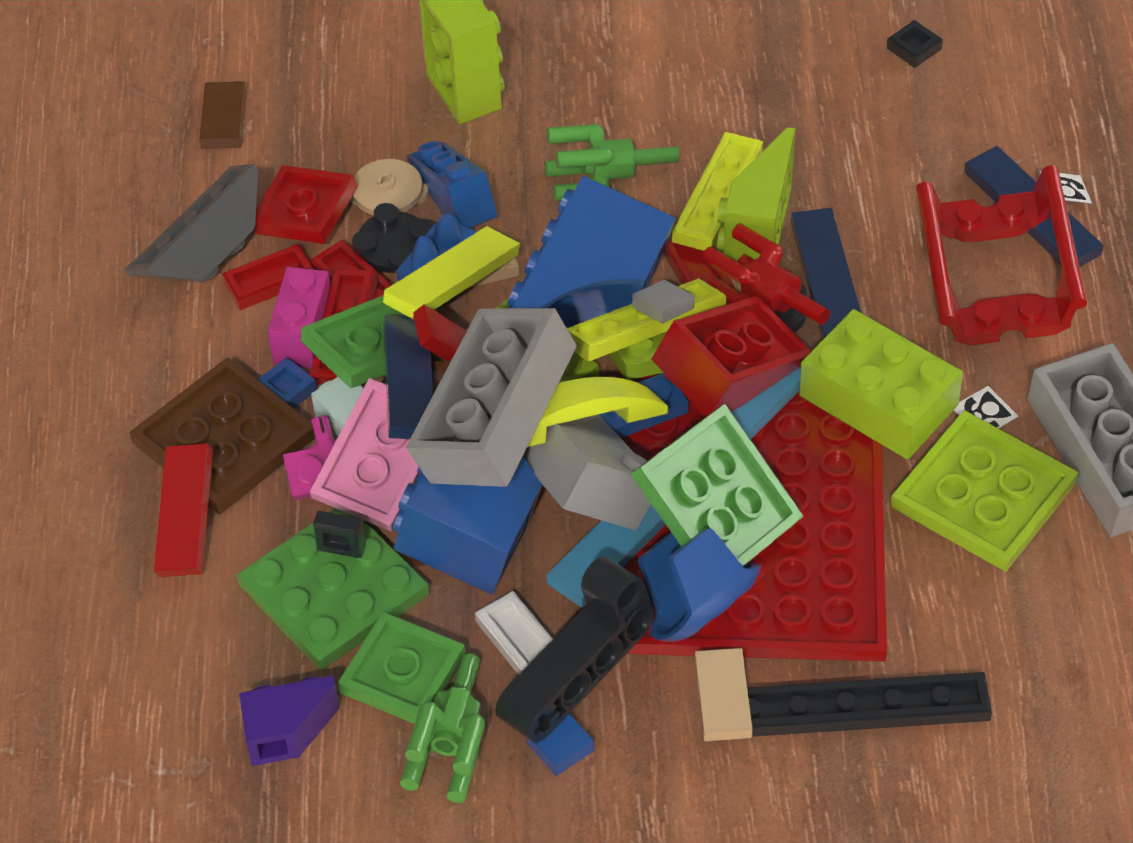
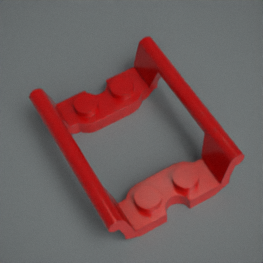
(1008, 218)

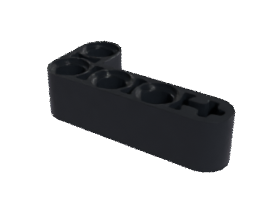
(581, 654)

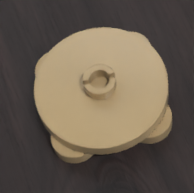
(391, 183)

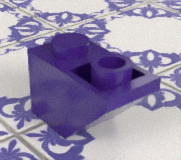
(286, 717)

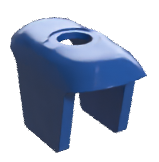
(692, 583)

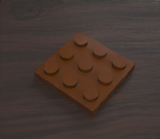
(240, 423)

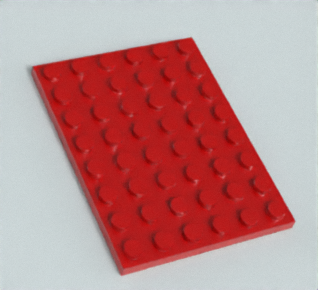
(824, 575)

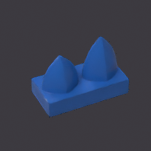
(440, 238)

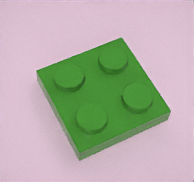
(401, 667)

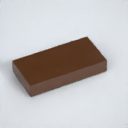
(222, 115)

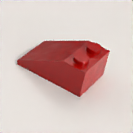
(729, 354)

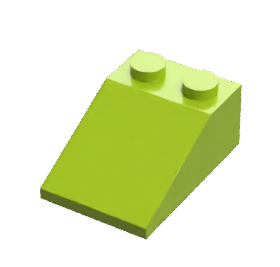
(759, 197)

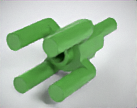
(601, 158)
(451, 729)

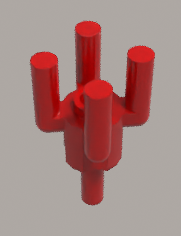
(762, 276)

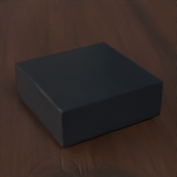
(914, 43)
(339, 534)

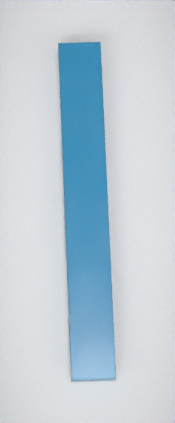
(622, 543)

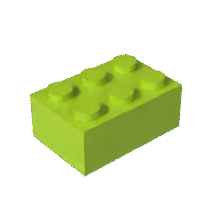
(463, 56)
(880, 383)

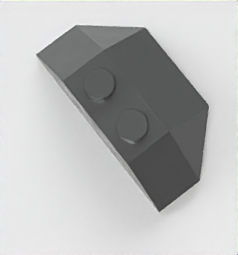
(204, 232)

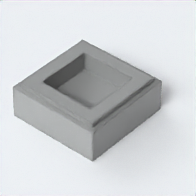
(663, 301)

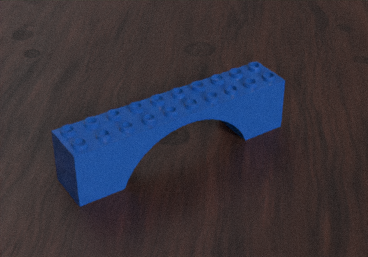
(588, 266)

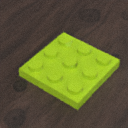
(984, 490)

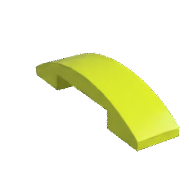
(596, 396)

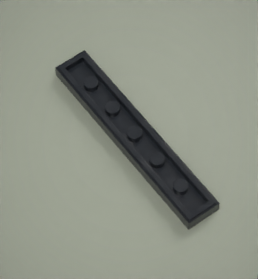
(869, 704)

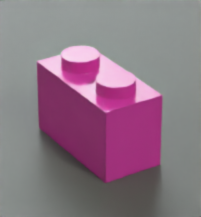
(298, 304)

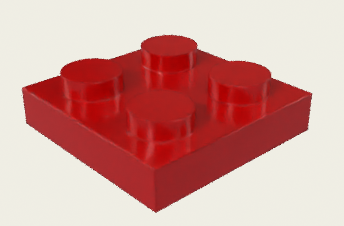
(303, 204)

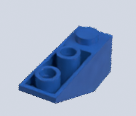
(454, 183)

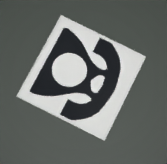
(1074, 188)
(988, 407)

